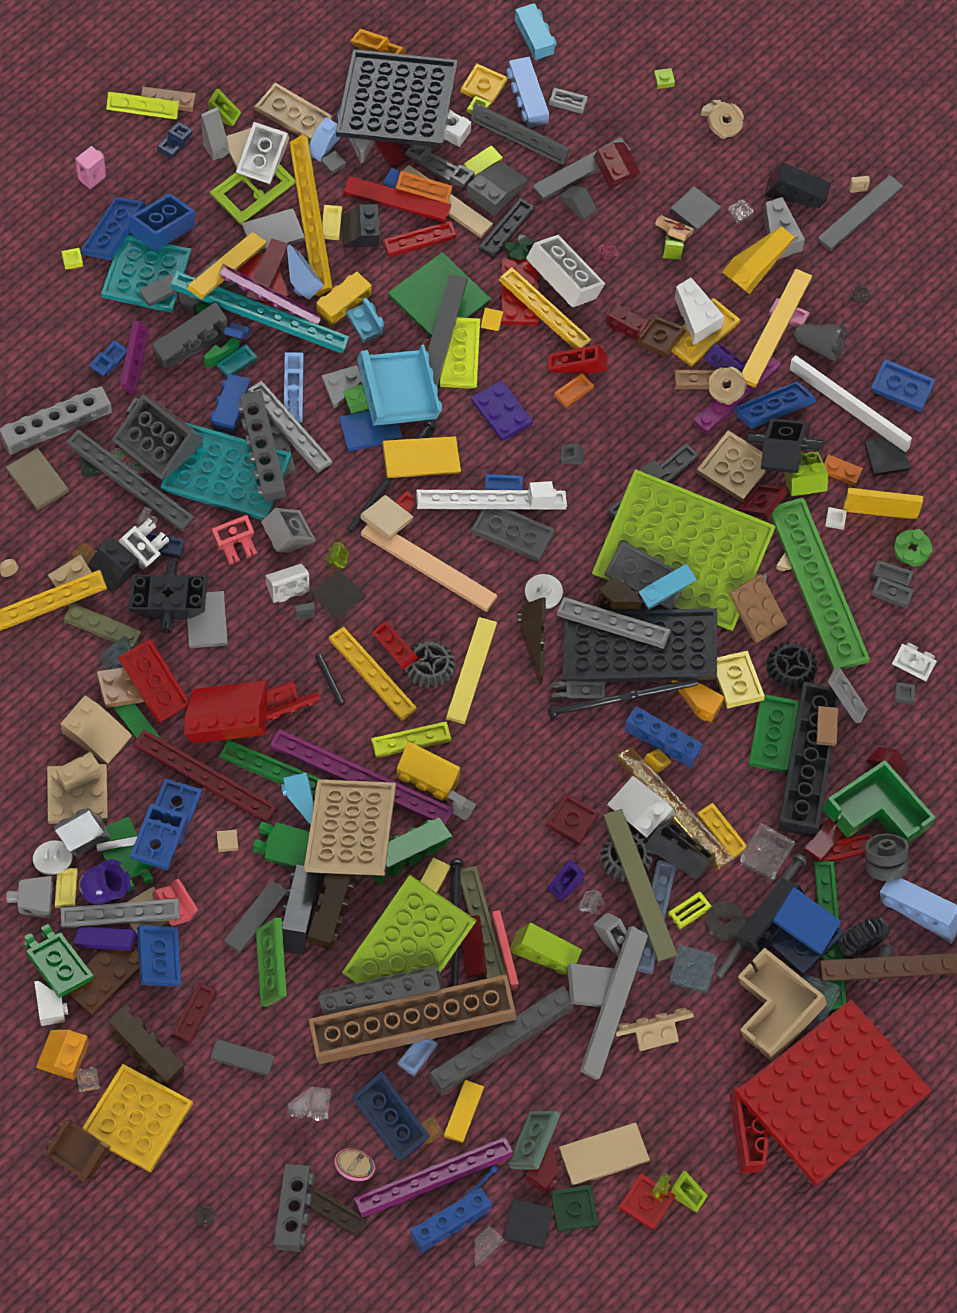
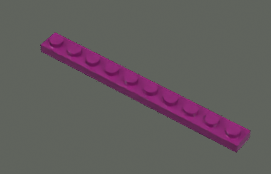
(349, 771)

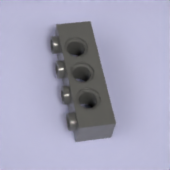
(294, 1176)

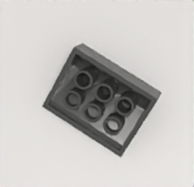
(156, 437)

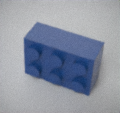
(162, 221)

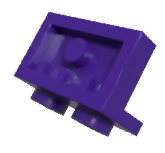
(722, 358)

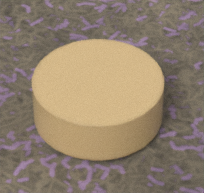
(8, 567)

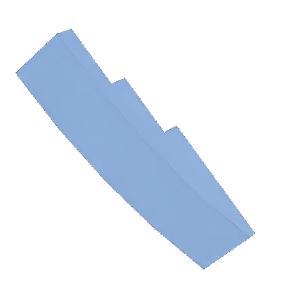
(294, 384)

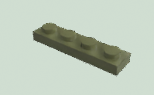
(101, 625)

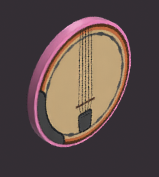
(354, 1164)

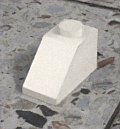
(50, 1007)

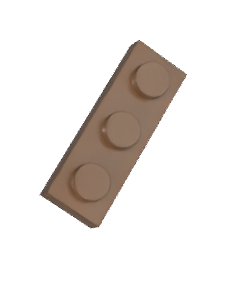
(185, 99)

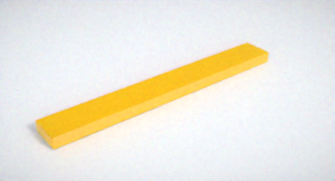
(776, 327)

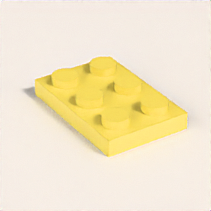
(738, 680)

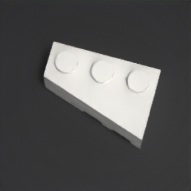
(698, 311)

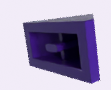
(567, 880)

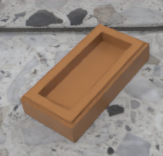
(827, 726)

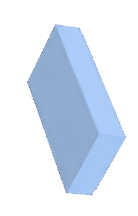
(417, 1056)

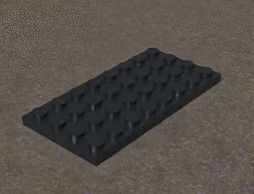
(609, 657)

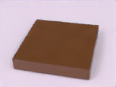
(660, 336)

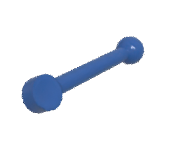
(493, 1169)

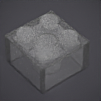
(767, 852)

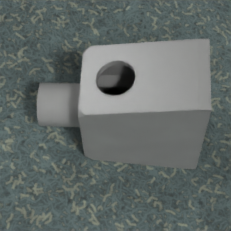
(33, 897)

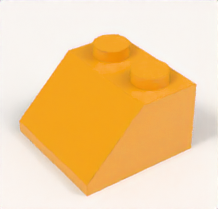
(63, 1053)

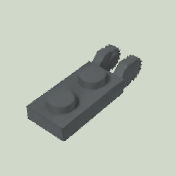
(578, 691)

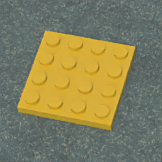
(137, 1117)

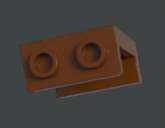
(77, 1150)

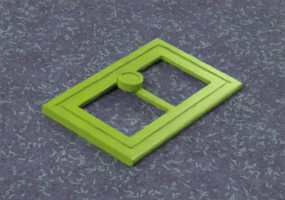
(262, 200)

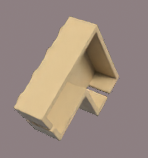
(787, 1006)

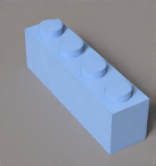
(528, 92)

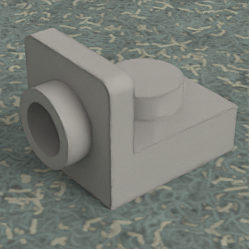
(462, 806)

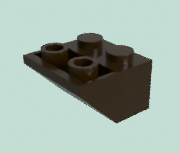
(618, 596)

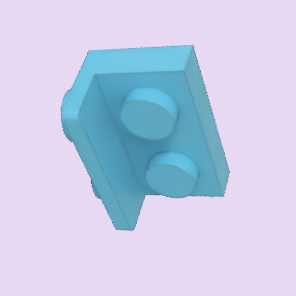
(366, 321)

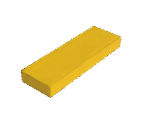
(722, 830)
(464, 1111)

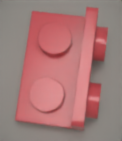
(175, 891)

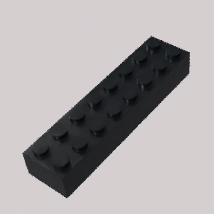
(807, 765)

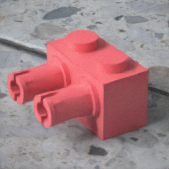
(232, 532)

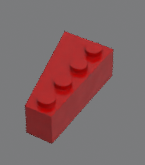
(749, 1136)

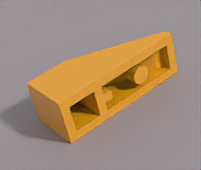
(702, 700)

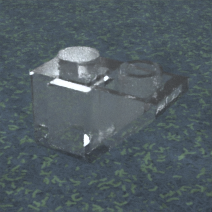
(311, 1103)

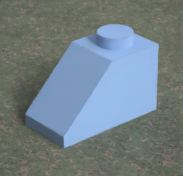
(323, 139)

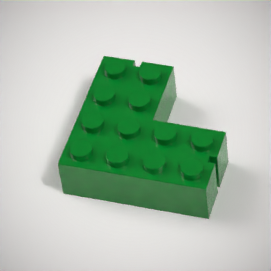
(883, 797)

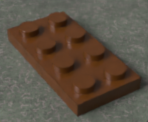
(110, 973)

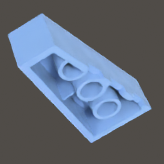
(922, 907)

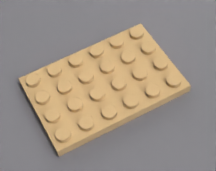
(350, 827)

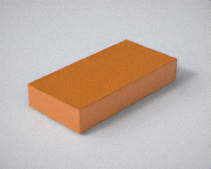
(573, 390)

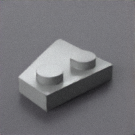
(340, 381)

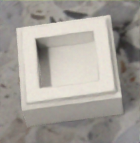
(835, 518)

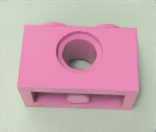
(90, 167)

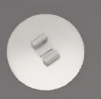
(544, 586)
(52, 857)

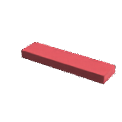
(504, 950)

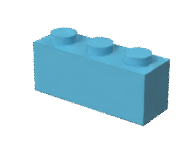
(535, 31)

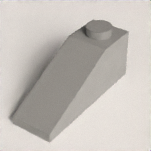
(214, 134)

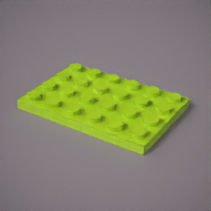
(411, 934)

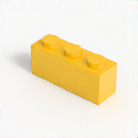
(343, 298)

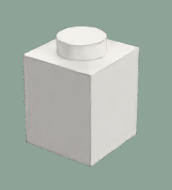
(541, 495)

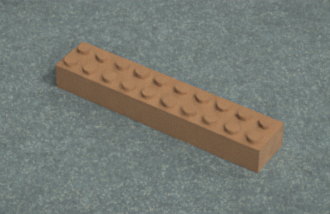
(412, 1019)

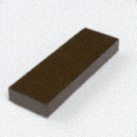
(336, 1213)

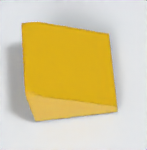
(492, 319)
(657, 760)

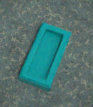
(237, 361)

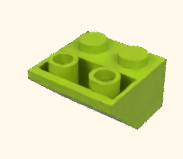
(810, 478)

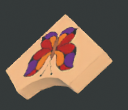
(674, 228)

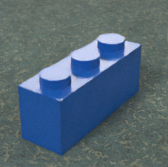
(227, 411)

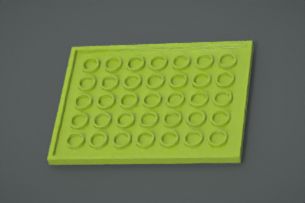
(686, 528)

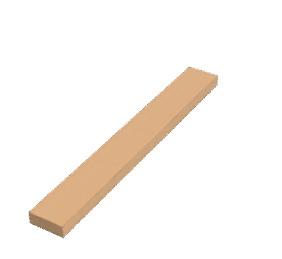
(432, 568)

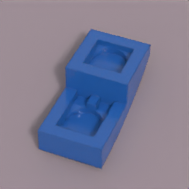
(237, 331)
(110, 359)

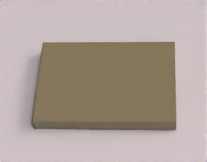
(37, 479)

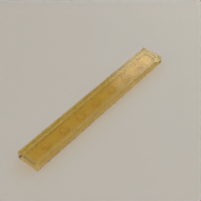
(684, 818)

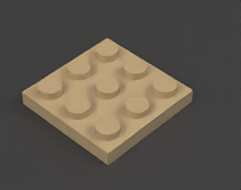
(733, 466)
(90, 795)

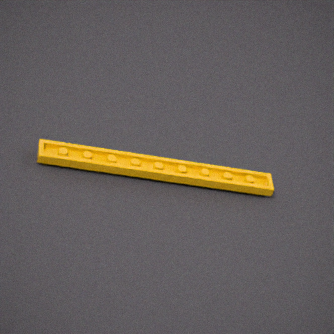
(310, 212)

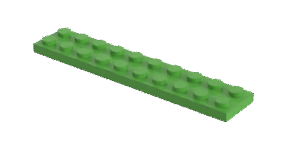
(819, 585)

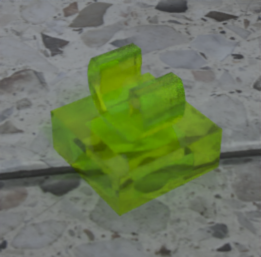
(338, 554)

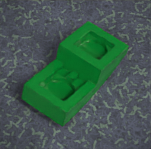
(217, 354)

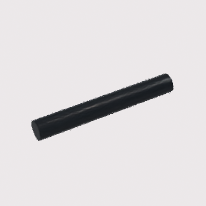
(330, 680)

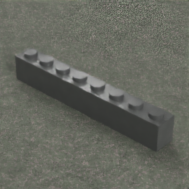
(501, 1041)

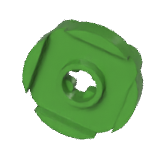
(915, 538)

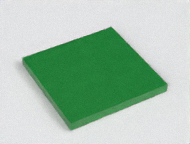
(424, 290)

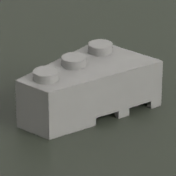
(777, 215)

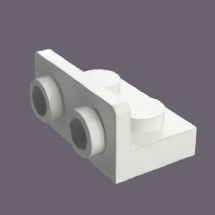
(915, 662)

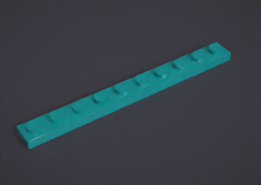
(266, 315)

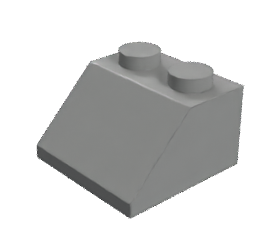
(287, 530)

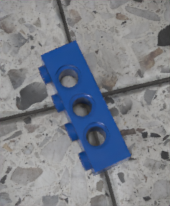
(663, 737)
(450, 1220)

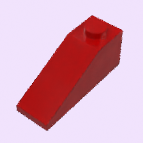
(580, 360)

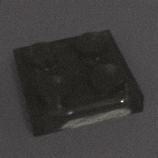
(338, 595)

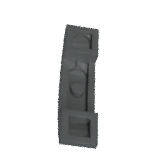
(439, 167)

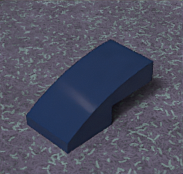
(176, 139)

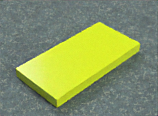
(462, 356)

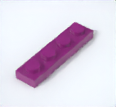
(134, 357)

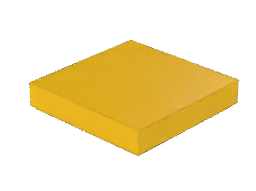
(484, 84)

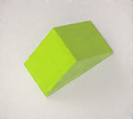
(228, 111)
(673, 248)
(688, 1192)

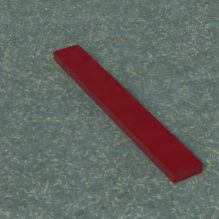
(205, 776)

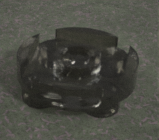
(715, 926)

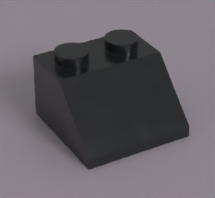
(361, 227)
(115, 563)

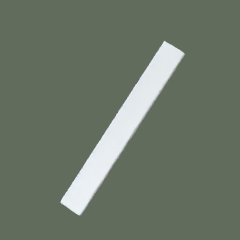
(850, 403)
(480, 499)

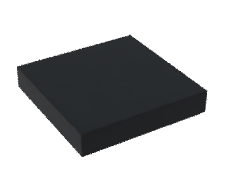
(886, 457)
(528, 1224)

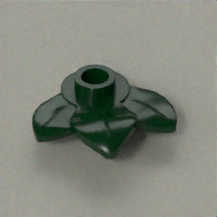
(521, 249)

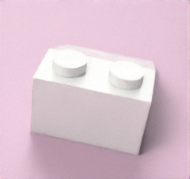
(262, 153)
(642, 807)

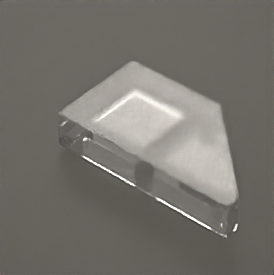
(486, 1244)

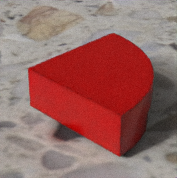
(406, 502)

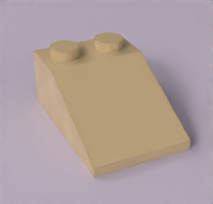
(95, 730)

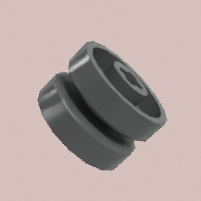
(887, 857)

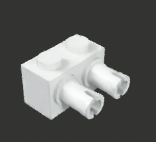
(139, 545)

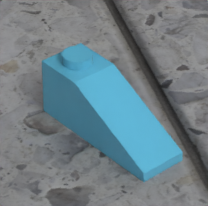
(667, 586)
(300, 794)

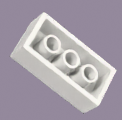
(565, 271)

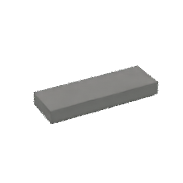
(847, 695)

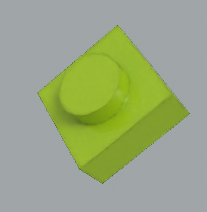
(664, 78)

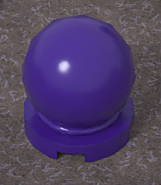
(104, 882)

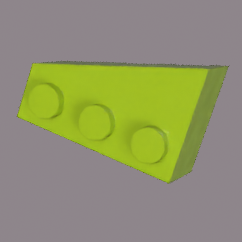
(544, 948)

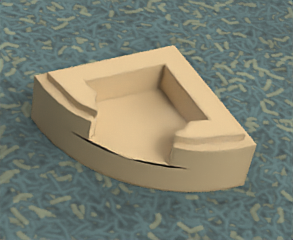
(707, 108)
(783, 564)

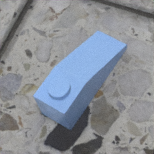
(302, 275)

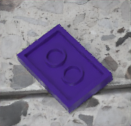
(501, 410)

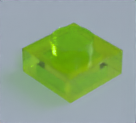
(661, 1186)

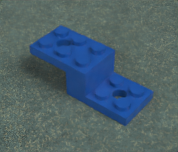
(166, 824)

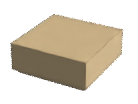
(859, 184)
(227, 840)

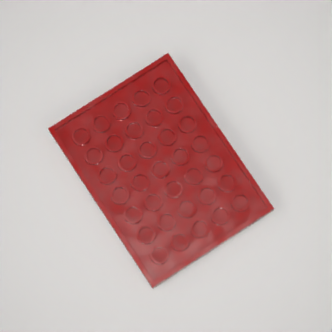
(833, 1092)

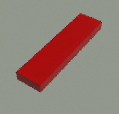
(419, 239)

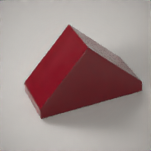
(892, 757)

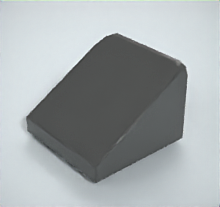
(572, 454)

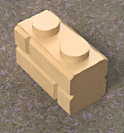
(78, 772)

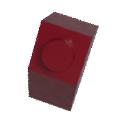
(546, 1175)

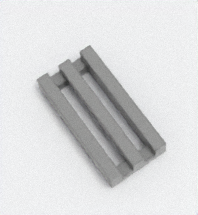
(567, 102)

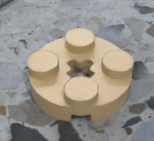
(716, 122)
(730, 394)

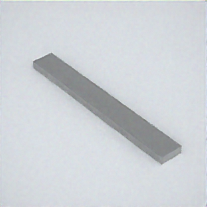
(614, 1003)

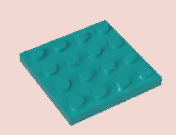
(140, 266)

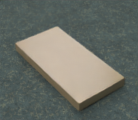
(291, 111)
(604, 1154)

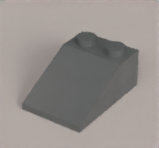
(495, 187)

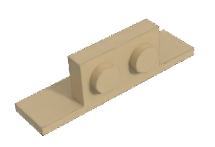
(655, 1031)

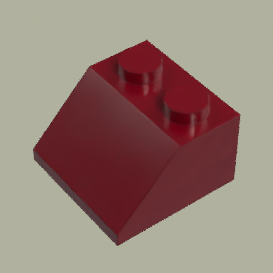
(616, 163)

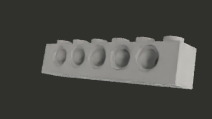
(52, 428)

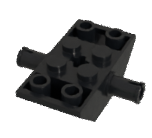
(785, 444)
(168, 596)

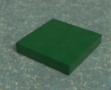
(574, 1208)

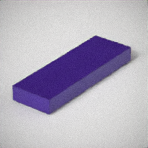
(105, 938)

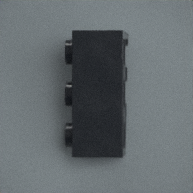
(797, 186)

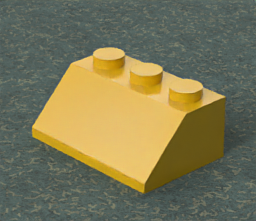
(428, 771)

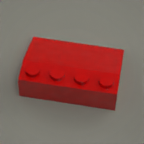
(226, 712)

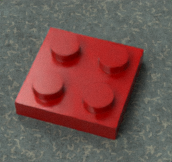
(643, 1205)

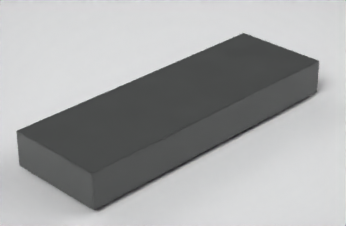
(242, 1057)

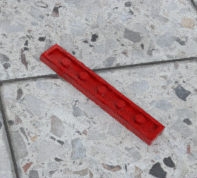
(397, 199)

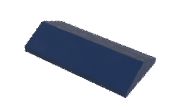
(391, 1117)

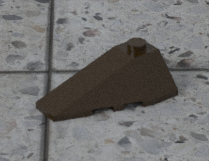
(532, 628)

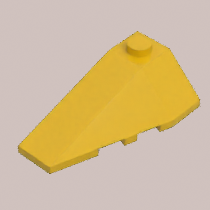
(753, 263)

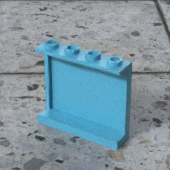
(399, 386)

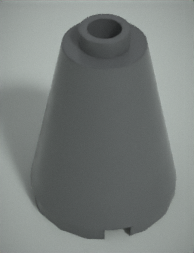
(822, 339)

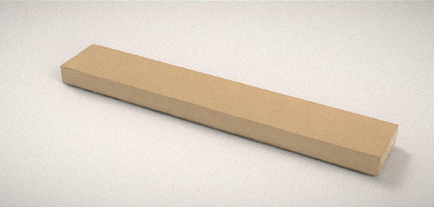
(461, 212)

